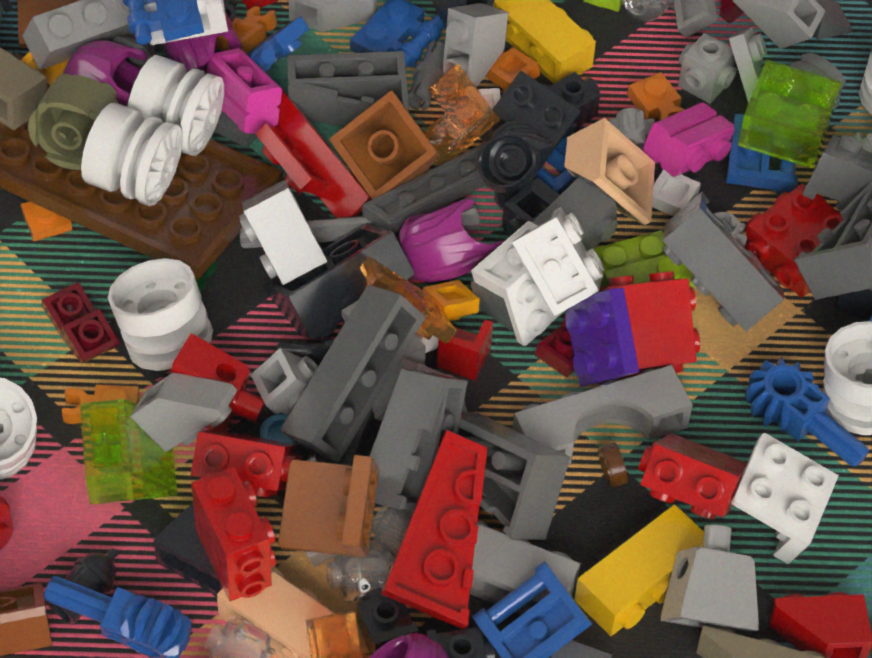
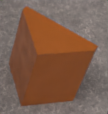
(384, 146)
(23, 619)

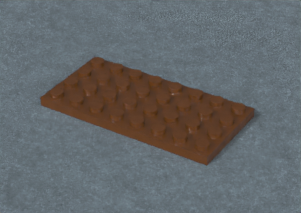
(187, 224)

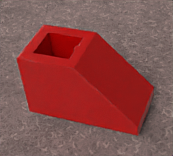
(826, 624)

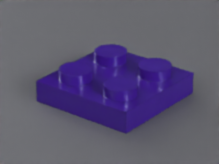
(602, 338)

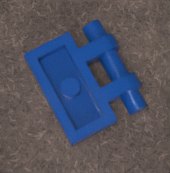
(173, 17)
(392, 26)
(278, 44)

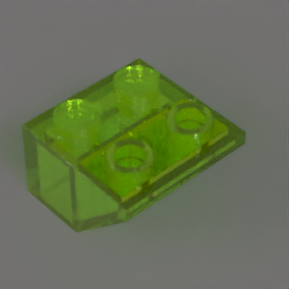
(789, 113)
(122, 457)

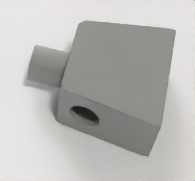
(713, 586)

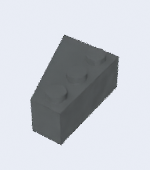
(344, 85)
(841, 171)
(845, 255)
(721, 264)
(411, 431)
(519, 476)

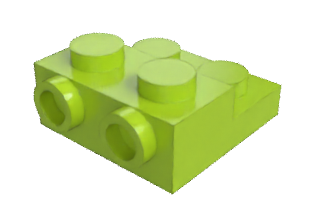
(639, 258)

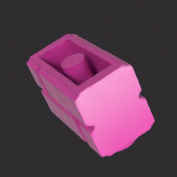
(248, 91)
(689, 139)

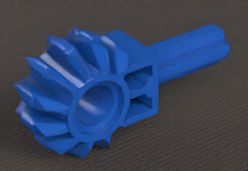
(800, 408)
(127, 618)

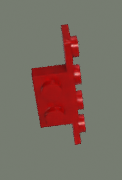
(311, 162)

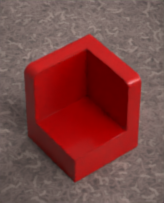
(466, 351)

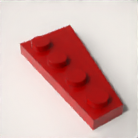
(439, 542)

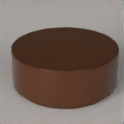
(612, 465)

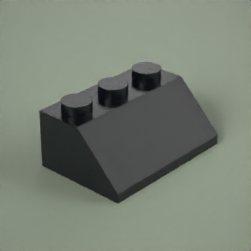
(317, 298)

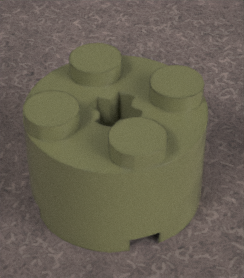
(66, 117)

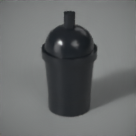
(93, 572)

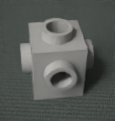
(706, 68)
(283, 380)

